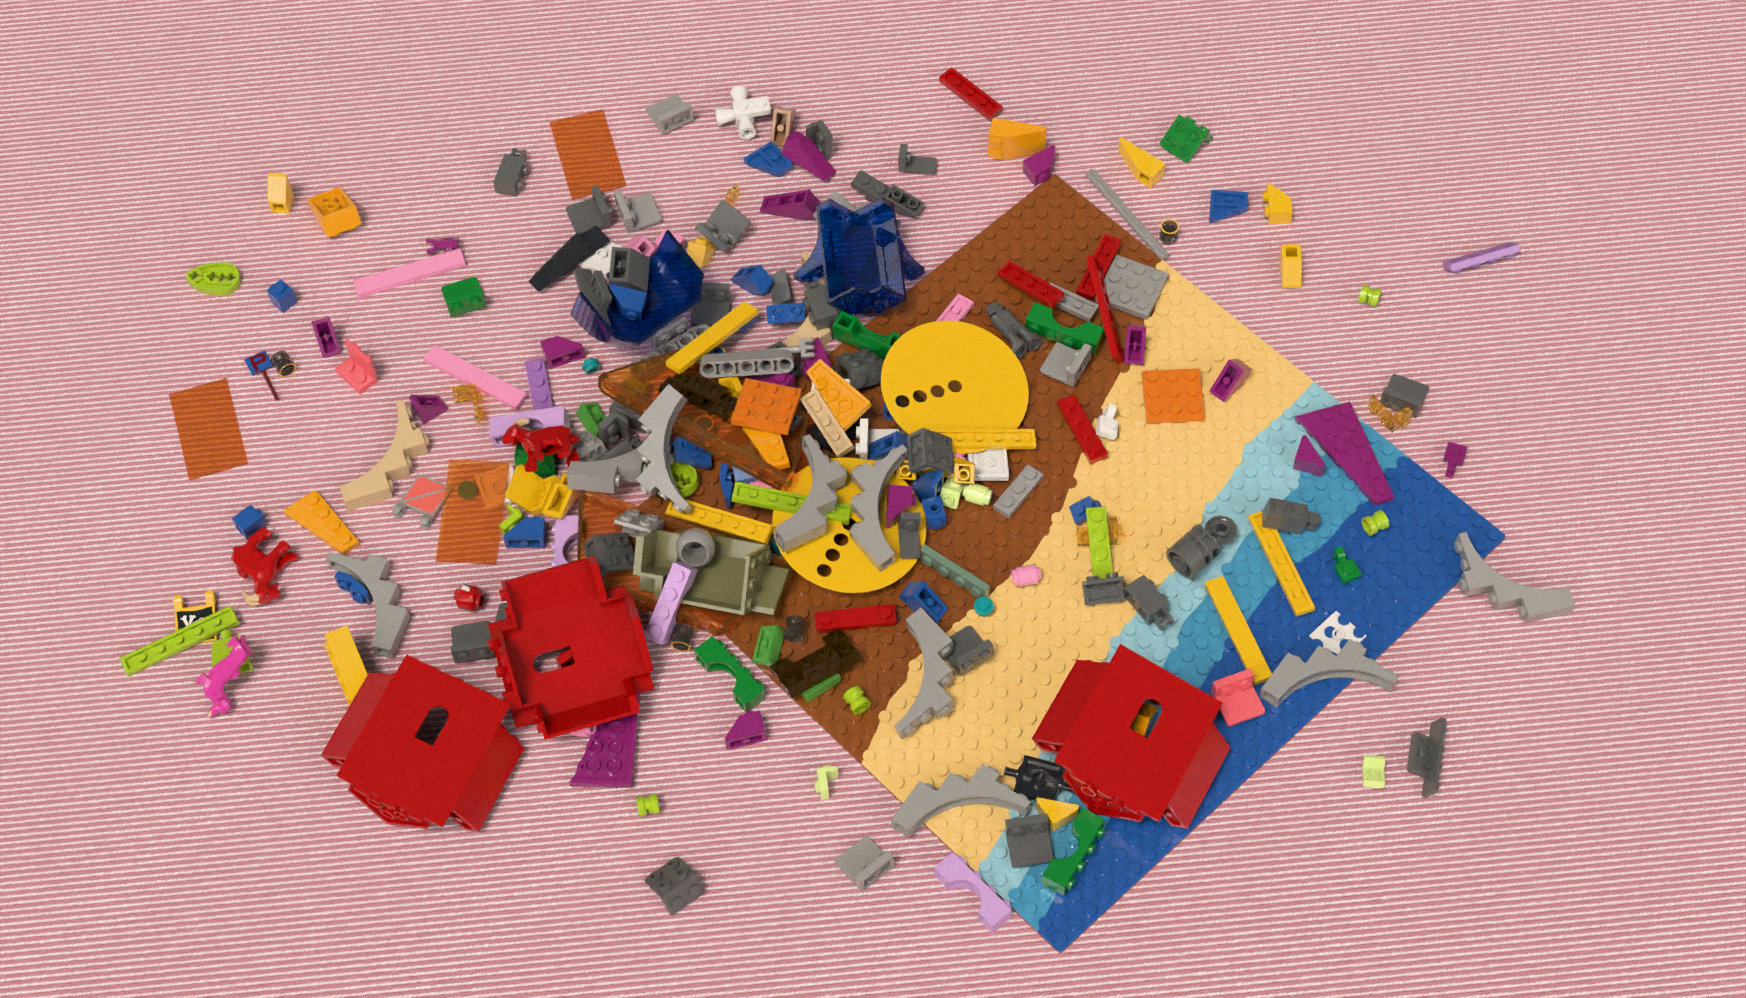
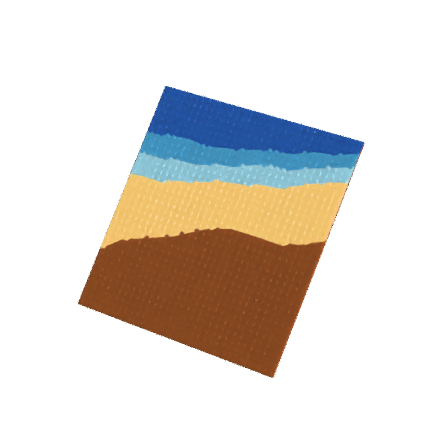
(1159, 487)

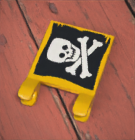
(189, 615)

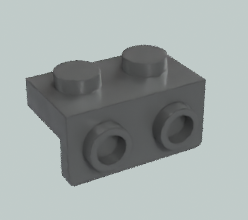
(1103, 590)

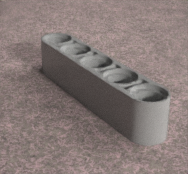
(676, 343)
(754, 357)

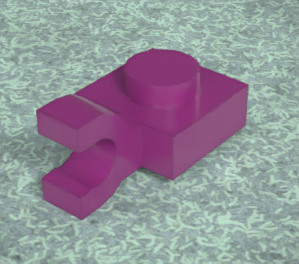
(446, 243)
(1454, 456)

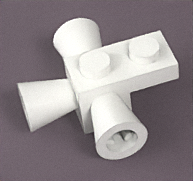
(743, 111)

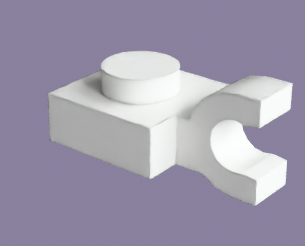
(1106, 425)

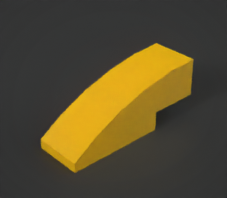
(561, 499)

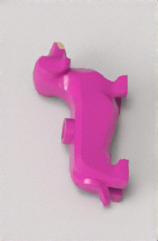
(221, 673)

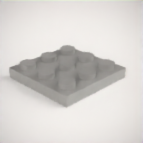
(1133, 286)

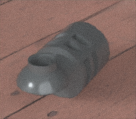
(1201, 546)

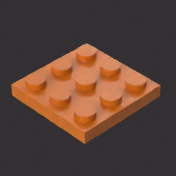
(1172, 396)
(766, 406)

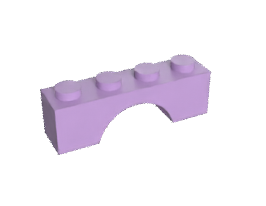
(537, 419)
(565, 538)
(663, 618)
(956, 874)

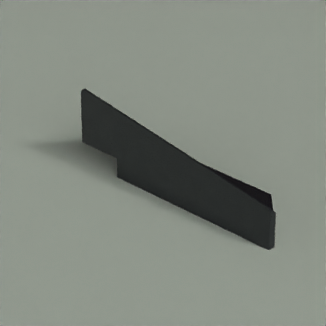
(569, 256)

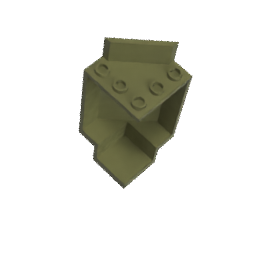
(732, 582)

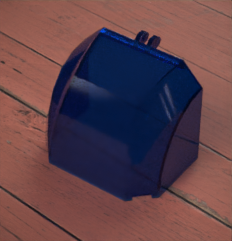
(671, 291)

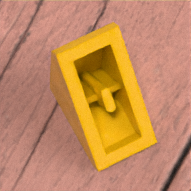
(1058, 812)

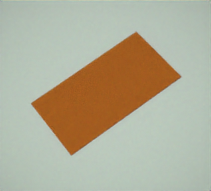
(587, 153)
(208, 429)
(472, 512)

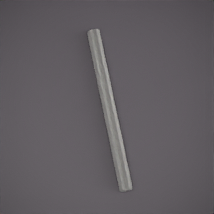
(1127, 214)

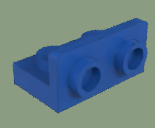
(785, 313)
(690, 453)

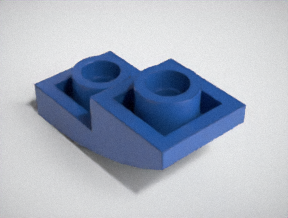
(726, 484)
(356, 589)

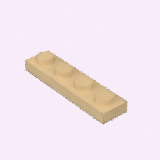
(827, 423)

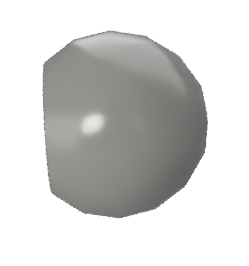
(695, 547)

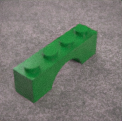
(1042, 323)
(853, 332)
(714, 657)
(1061, 872)

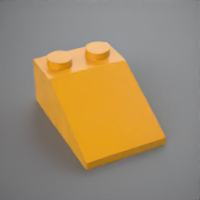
(1014, 139)
(334, 211)

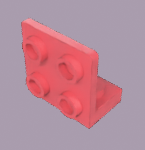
(357, 369)
(1238, 697)

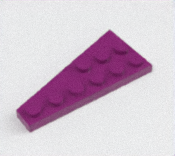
(1346, 444)
(609, 755)

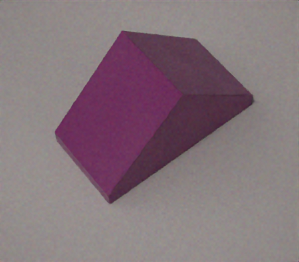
(326, 337)
(1135, 344)
(427, 407)
(1308, 459)

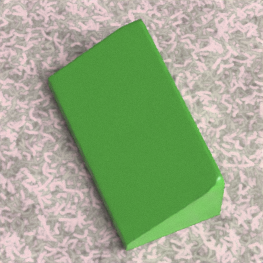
(590, 417)
(768, 645)
(820, 688)

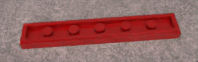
(1105, 309)

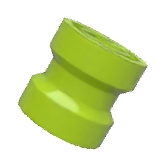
(1369, 295)
(1374, 523)
(856, 699)
(647, 805)

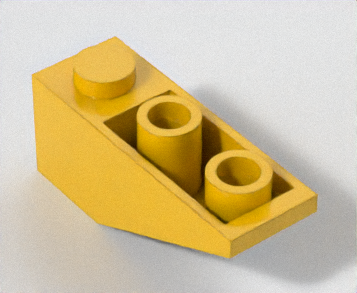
(1142, 165)

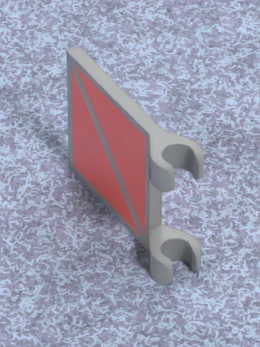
(423, 497)

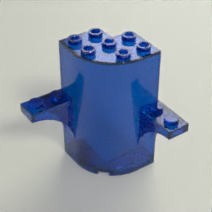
(860, 258)

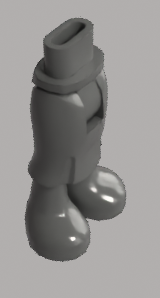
(1011, 329)

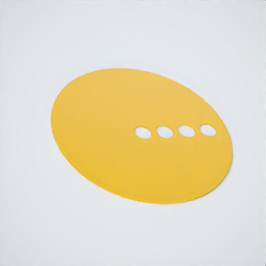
(944, 351)
(853, 570)

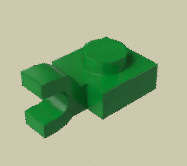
(1345, 569)

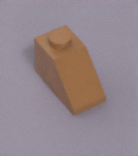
(782, 125)

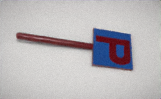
(260, 363)

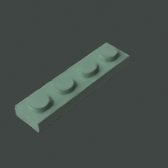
(956, 573)

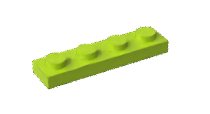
(1099, 541)

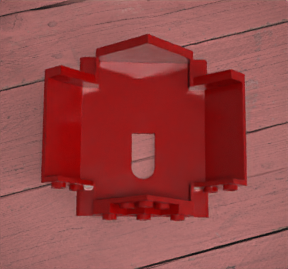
(606, 638)
(1116, 767)
(408, 778)

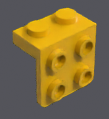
(530, 490)

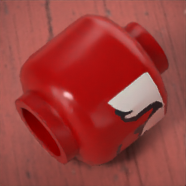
(469, 597)

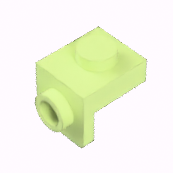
(951, 493)
(1373, 771)
(825, 773)

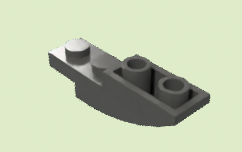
(874, 189)

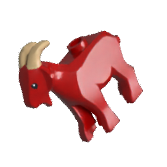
(542, 442)
(261, 567)

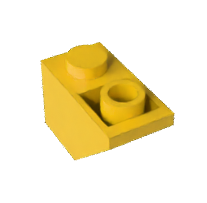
(279, 193)
(1278, 205)
(701, 251)
(1290, 265)

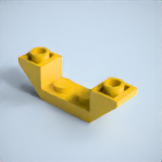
(963, 471)

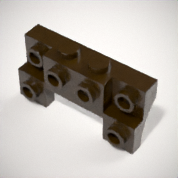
(703, 394)
(817, 666)

